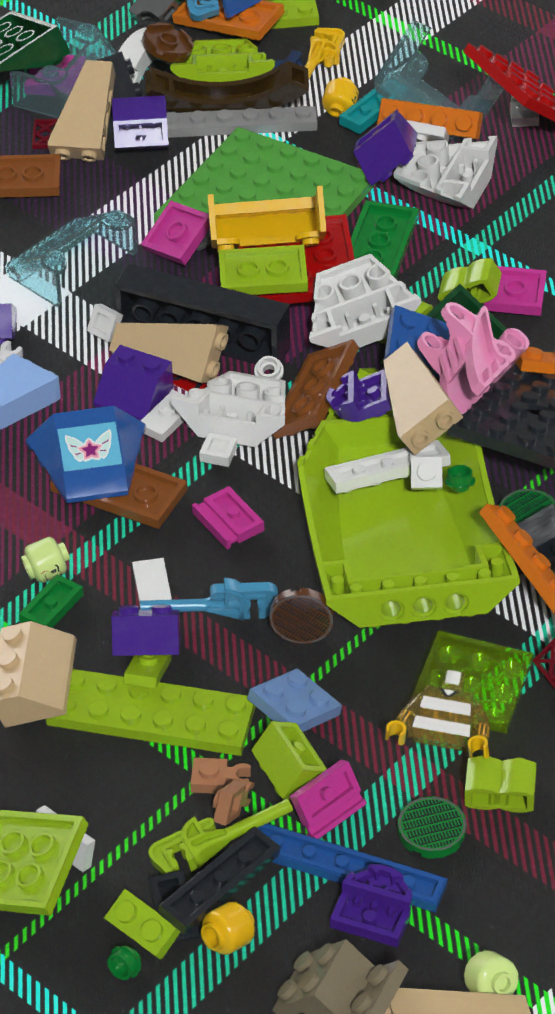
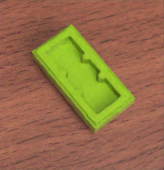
(146, 670)

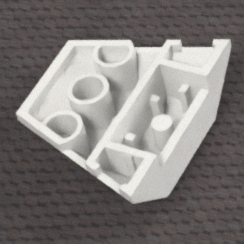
(450, 171)
(357, 302)
(235, 407)

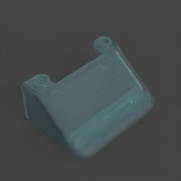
(44, 262)

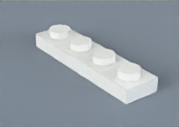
(379, 468)

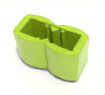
(479, 279)
(500, 784)

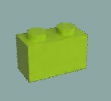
(287, 757)

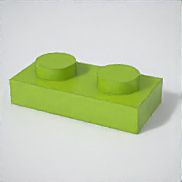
(142, 924)

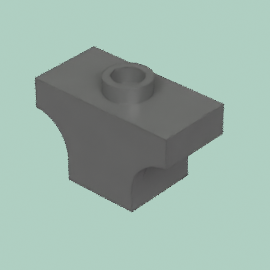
(153, 10)

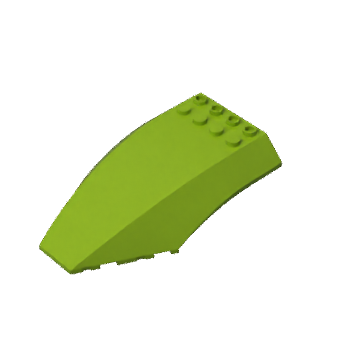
(395, 549)

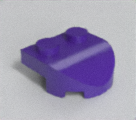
(360, 398)
(374, 905)

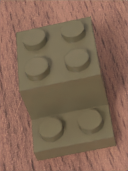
(339, 982)

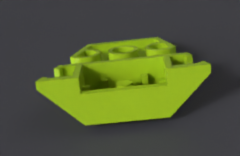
(223, 61)

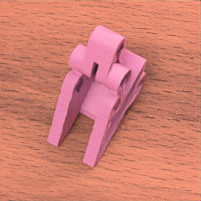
(471, 355)

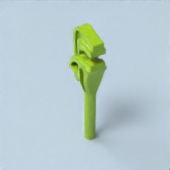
(202, 840)

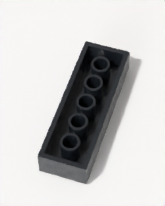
(255, 323)

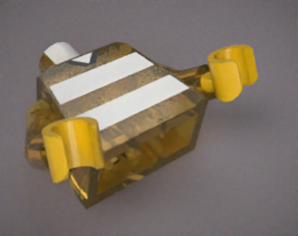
(444, 718)

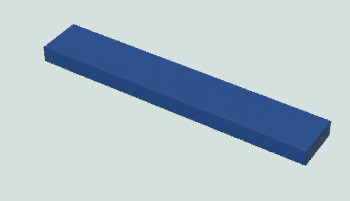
(336, 862)

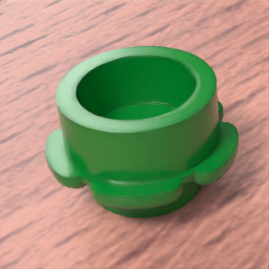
(460, 478)
(124, 962)

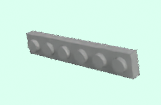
(255, 120)

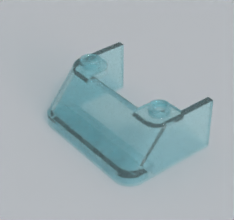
(405, 68)
(52, 85)

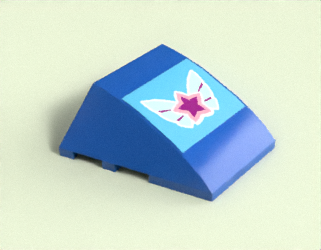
(89, 452)

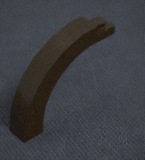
(259, 92)

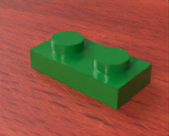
(52, 602)

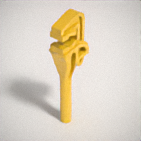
(325, 48)

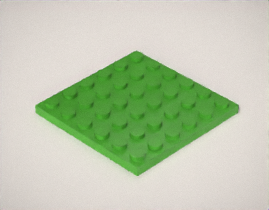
(266, 169)

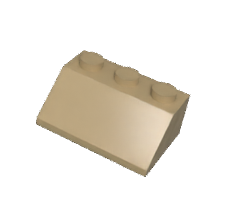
(34, 672)

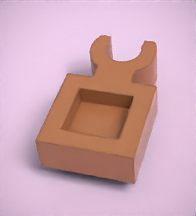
(212, 774)
(230, 800)

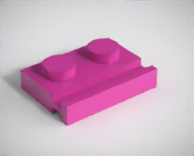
(228, 517)
(328, 799)

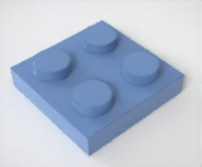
(294, 700)

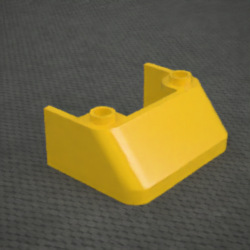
(267, 222)

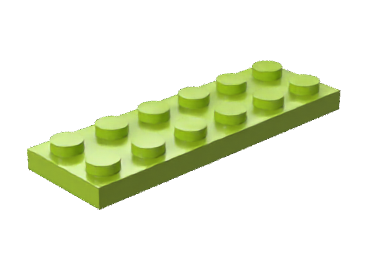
(159, 715)

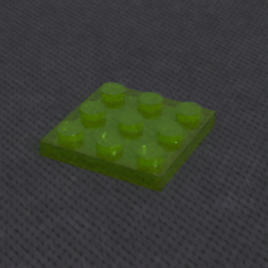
(491, 673)

